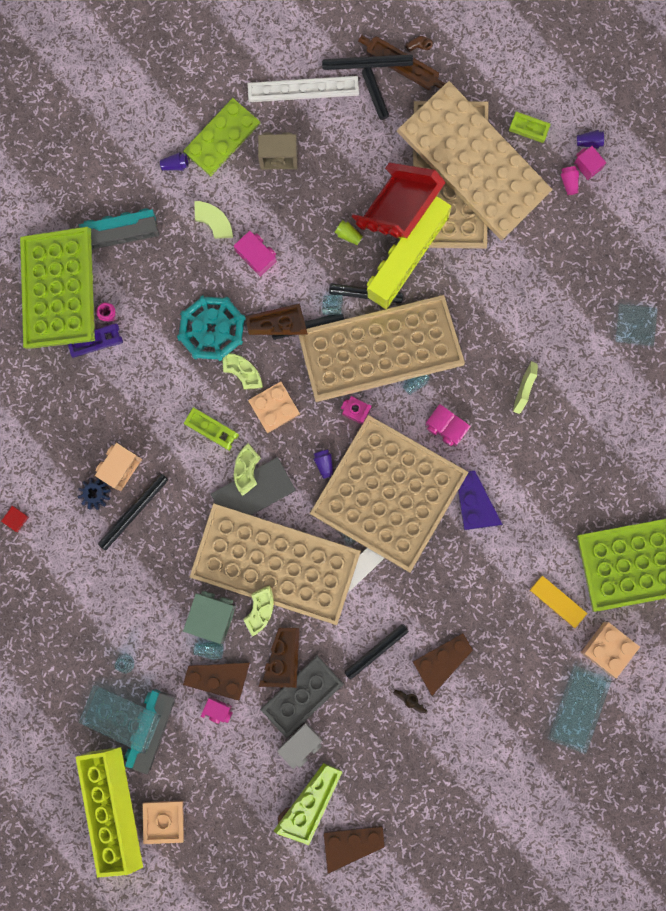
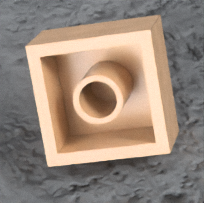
(117, 466)
(610, 649)

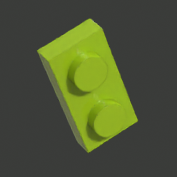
(529, 127)

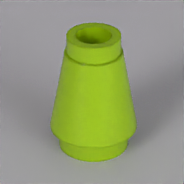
(348, 232)

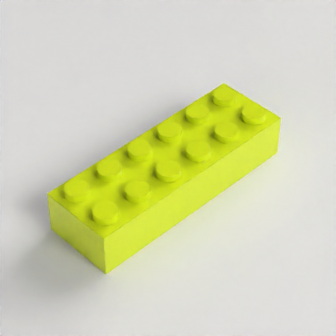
(407, 254)
(109, 812)

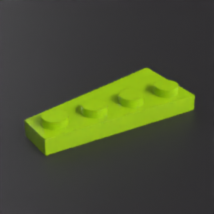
(309, 807)

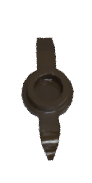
(410, 701)

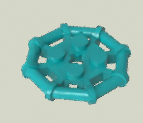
(211, 317)

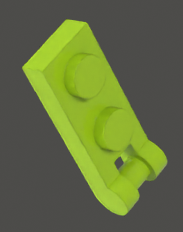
(210, 428)

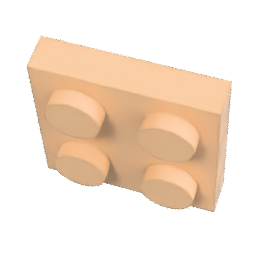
(274, 407)
(163, 822)

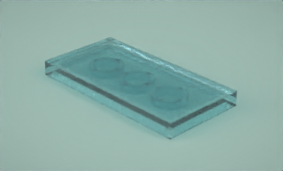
(579, 709)
(119, 719)

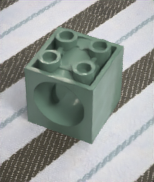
(210, 617)

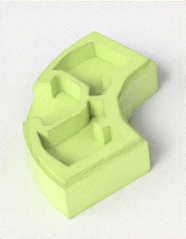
(214, 219)
(243, 370)
(525, 387)
(245, 468)
(262, 610)

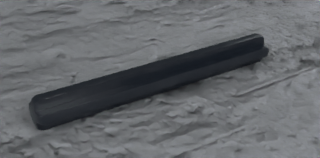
(367, 62)
(133, 511)

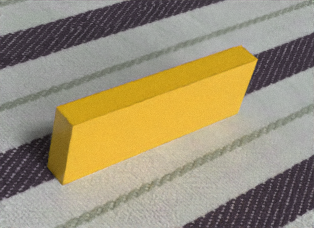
(558, 601)

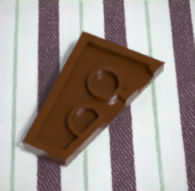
(279, 321)
(442, 661)
(283, 663)
(218, 679)
(351, 845)

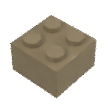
(278, 151)

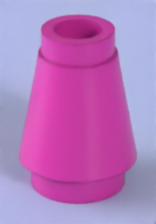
(570, 179)
(105, 308)

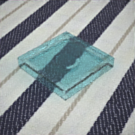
(636, 325)

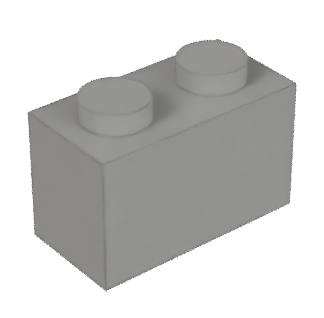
(300, 745)

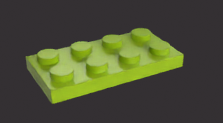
(221, 137)

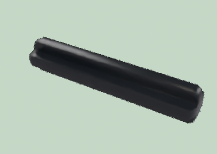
(375, 93)

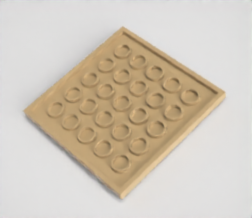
(389, 493)

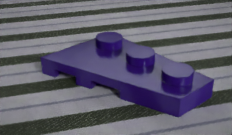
(475, 504)

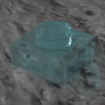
(332, 304)

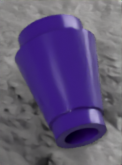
(592, 138)
(175, 162)
(324, 463)

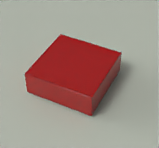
(15, 519)

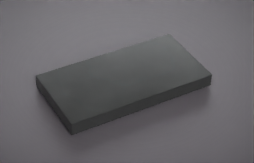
(271, 487)
(295, 705)

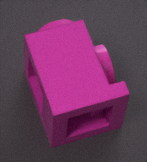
(359, 416)
(217, 711)

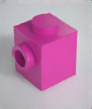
(589, 162)

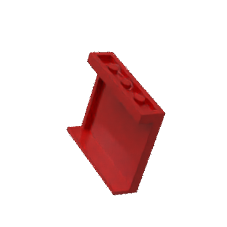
(401, 200)

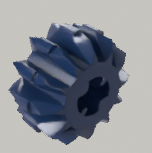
(101, 493)

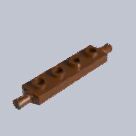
(418, 72)

